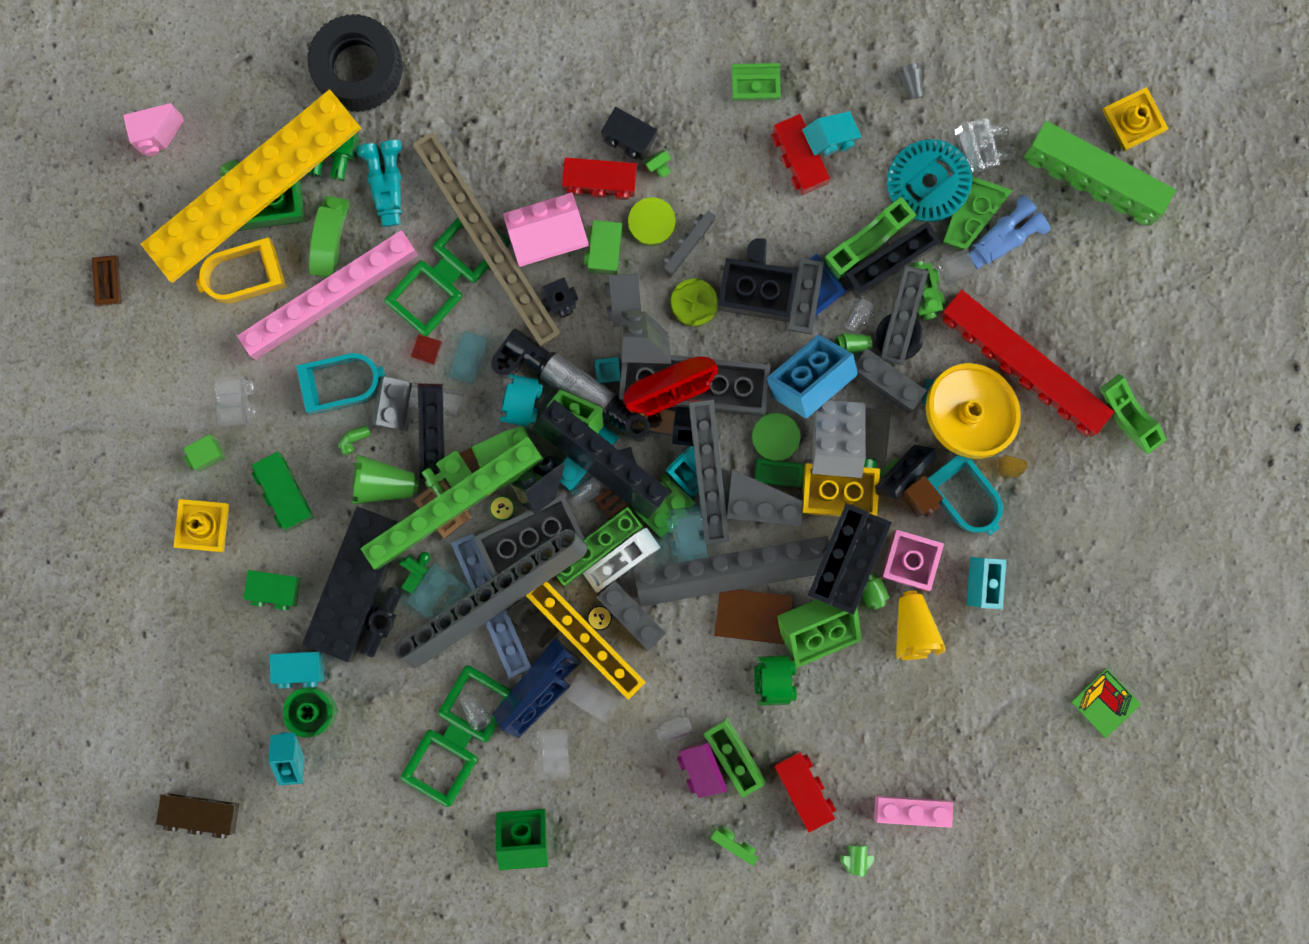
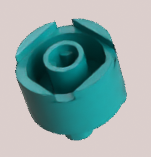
(520, 400)

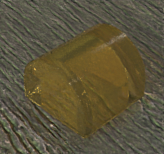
(1011, 467)

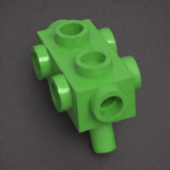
(931, 299)

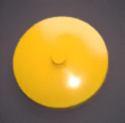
(973, 411)

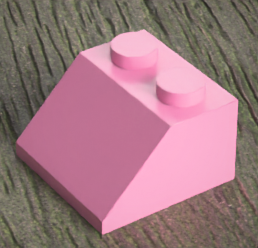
(153, 128)

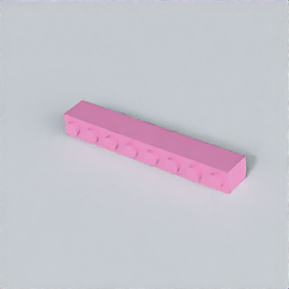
(327, 295)

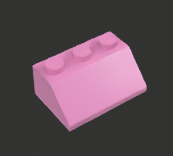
(545, 229)

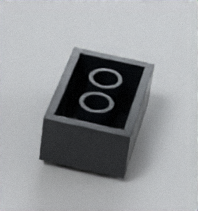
(757, 289)

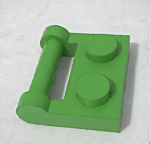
(676, 500)

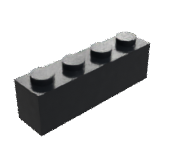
(892, 259)

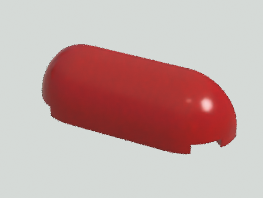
(671, 386)

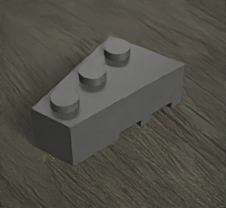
(761, 502)

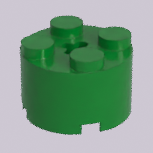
(774, 680)
(295, 712)

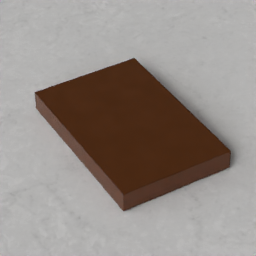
(751, 615)

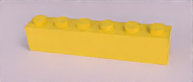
(586, 639)

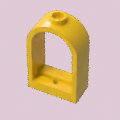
(270, 261)

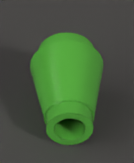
(854, 342)

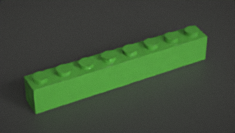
(451, 503)

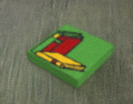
(1105, 703)

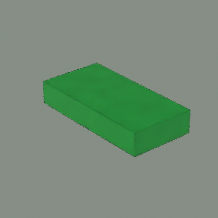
(779, 473)

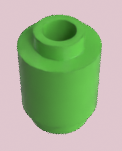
(875, 592)

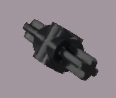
(375, 634)

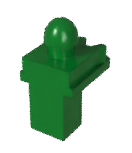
(418, 570)

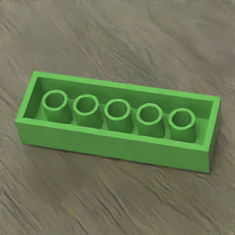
(1099, 174)

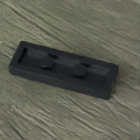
(905, 471)

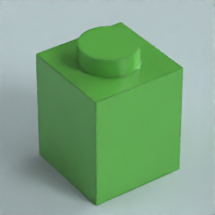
(203, 453)

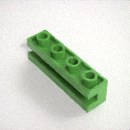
(602, 543)

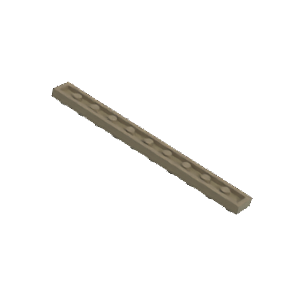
(486, 239)

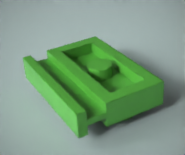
(756, 82)

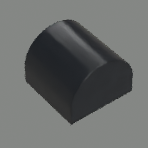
(757, 251)

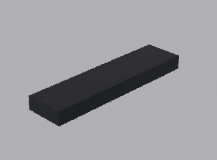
(430, 426)

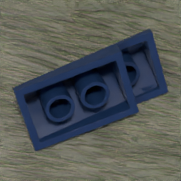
(536, 690)

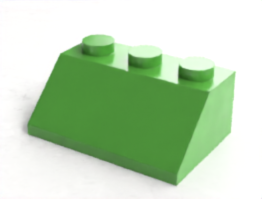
(817, 631)

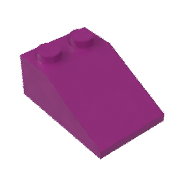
(702, 769)

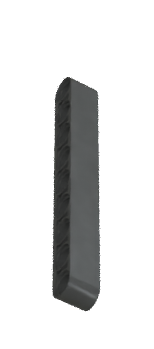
(491, 598)

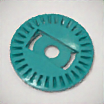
(920, 160)

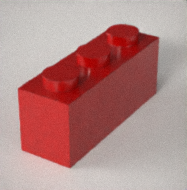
(797, 155)
(599, 178)
(805, 791)

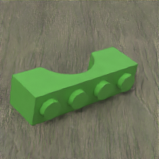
(870, 238)

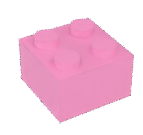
(911, 560)

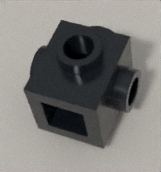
(557, 290)

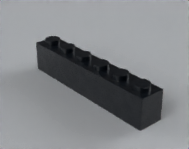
(601, 459)

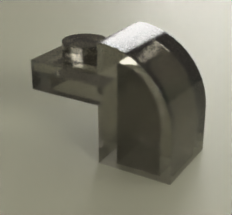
(532, 622)

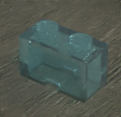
(687, 541)

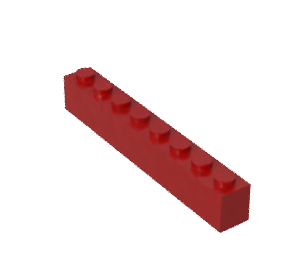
(1027, 364)

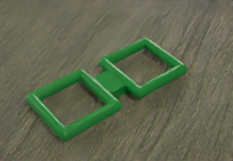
(444, 275)
(454, 739)

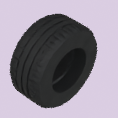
(342, 34)

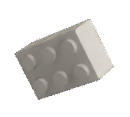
(839, 439)

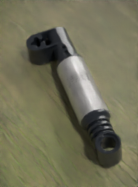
(567, 377)

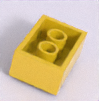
(828, 494)

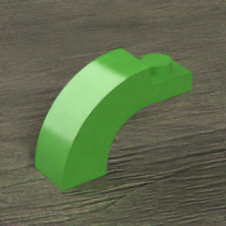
(326, 236)
(1130, 415)

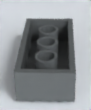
(525, 533)

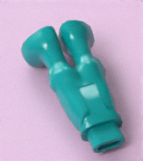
(386, 186)

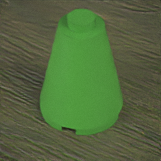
(381, 482)

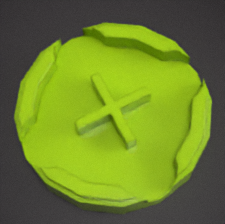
(651, 221)
(694, 302)

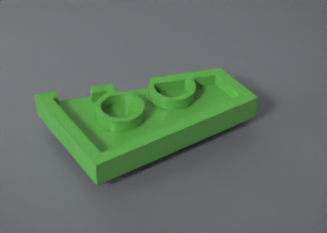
(975, 213)

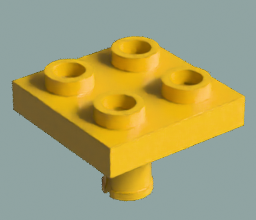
(1135, 119)
(201, 525)

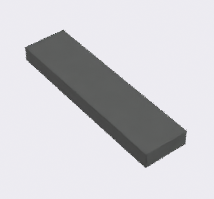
(904, 314)

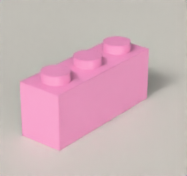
(913, 811)

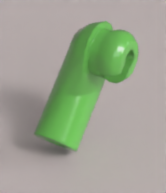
(350, 437)

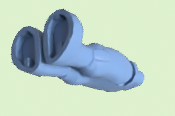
(1003, 236)

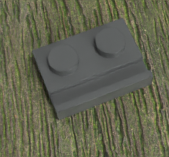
(392, 404)

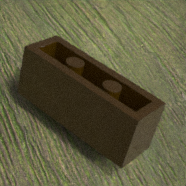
(197, 815)

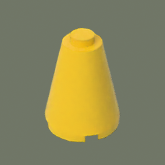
(916, 629)

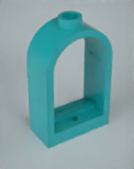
(309, 388)
(951, 469)

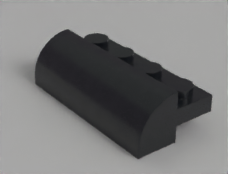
(849, 558)

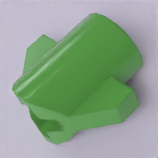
(857, 860)

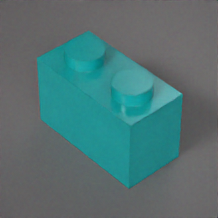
(832, 133)
(986, 582)
(296, 668)
(286, 759)

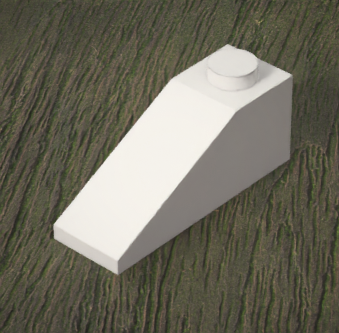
(621, 560)

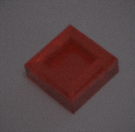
(426, 349)

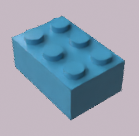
(812, 376)

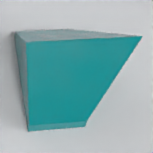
(684, 473)

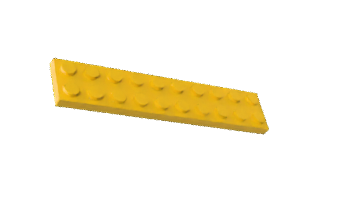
(250, 186)

